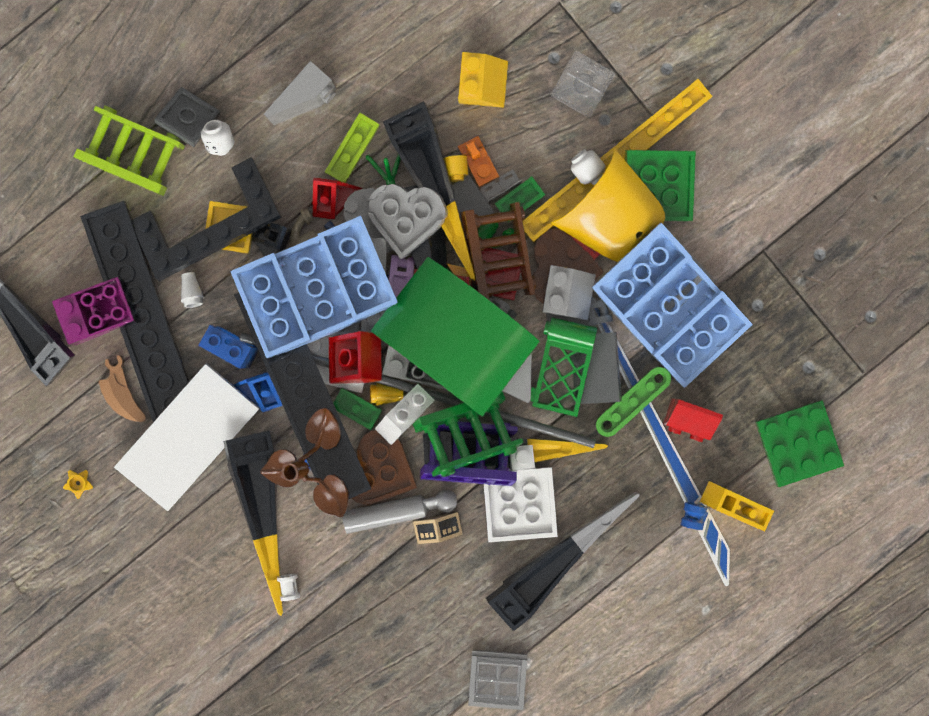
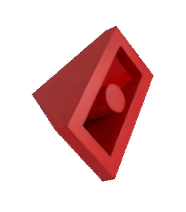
(330, 197)

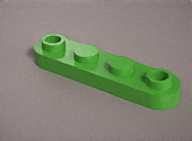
(633, 401)

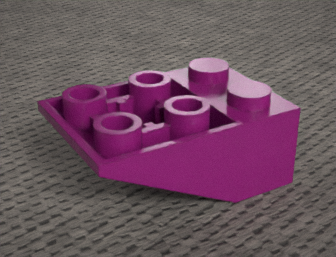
(93, 311)

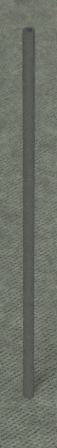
(451, 400)

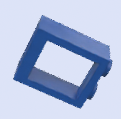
(228, 347)

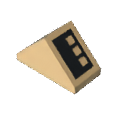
(437, 528)

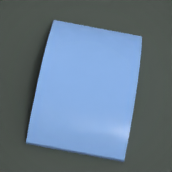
(314, 288)
(695, 331)

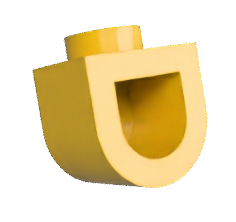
(457, 167)

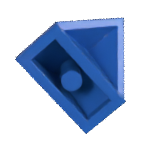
(260, 391)

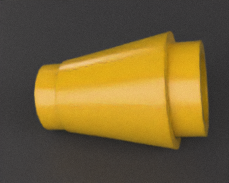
(384, 394)

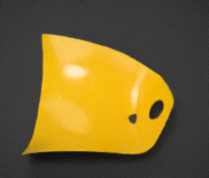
(614, 212)

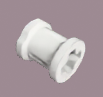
(288, 587)

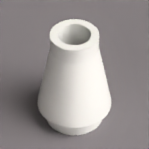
(191, 293)

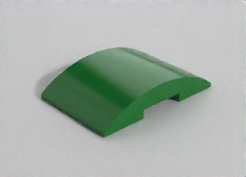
(455, 336)

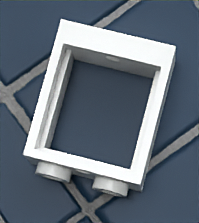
(404, 414)

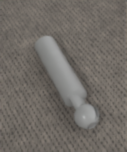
(397, 511)

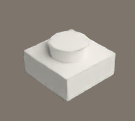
(522, 458)

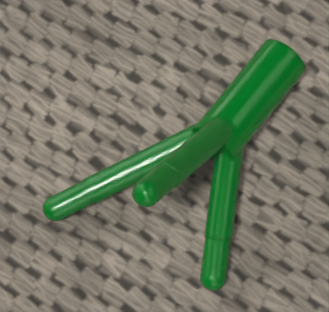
(388, 176)

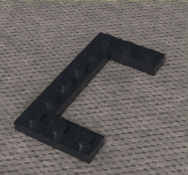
(259, 213)

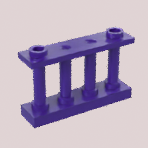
(479, 473)

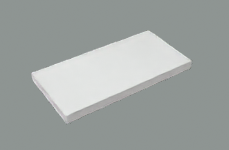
(186, 437)

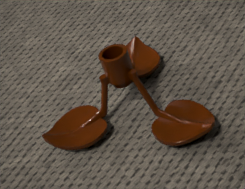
(286, 470)

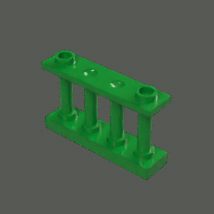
(450, 417)

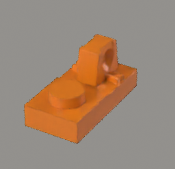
(478, 161)

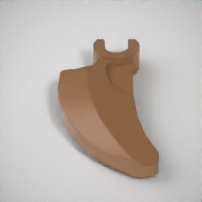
(118, 393)

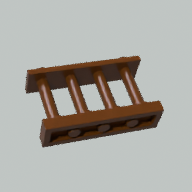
(476, 244)

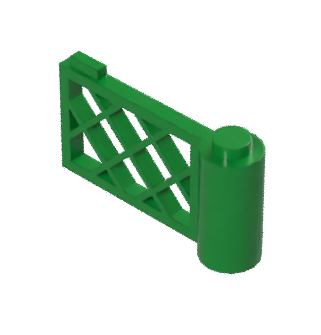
(571, 337)

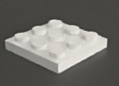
(522, 509)

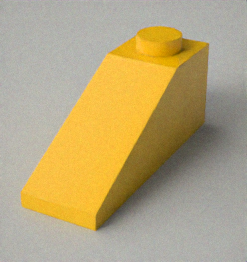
(736, 506)

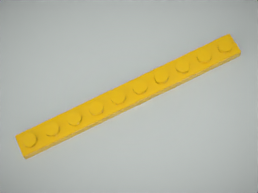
(640, 139)

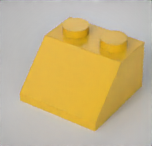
(482, 80)

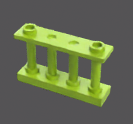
(112, 163)

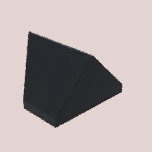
(271, 238)

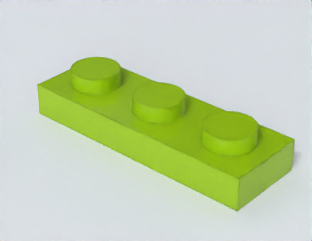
(352, 148)

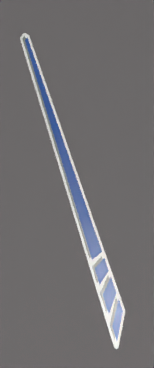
(710, 534)

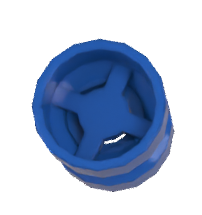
(693, 510)

